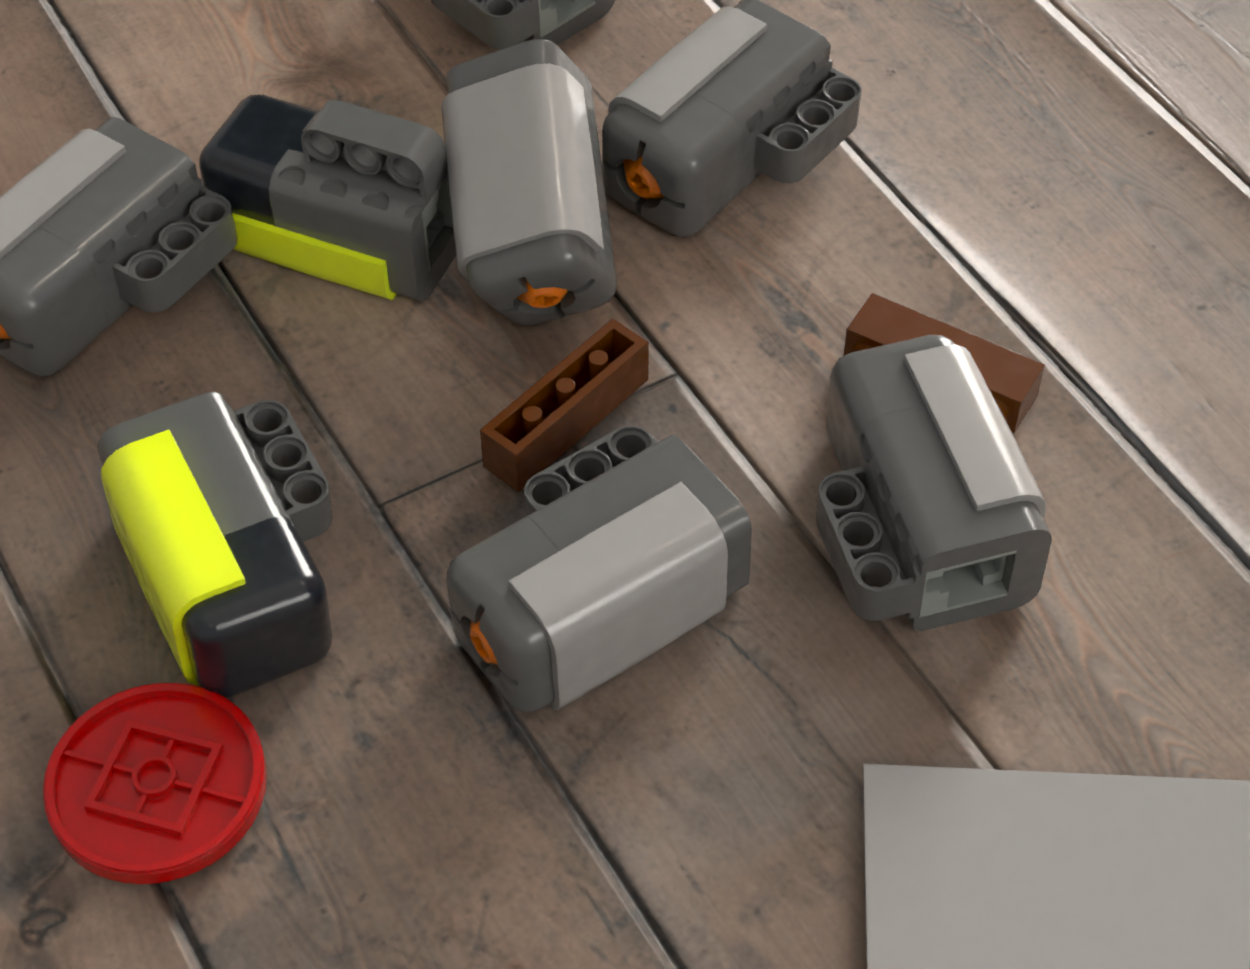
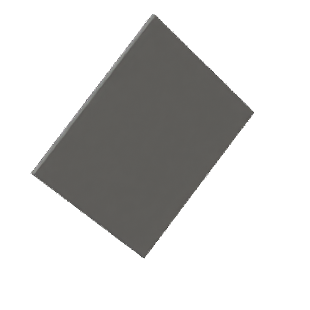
(1054, 870)

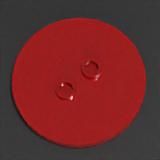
(155, 783)

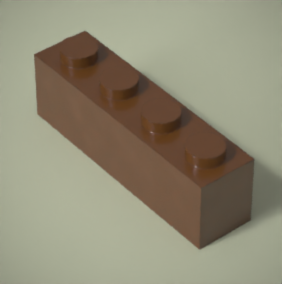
(1009, 375)
(564, 404)

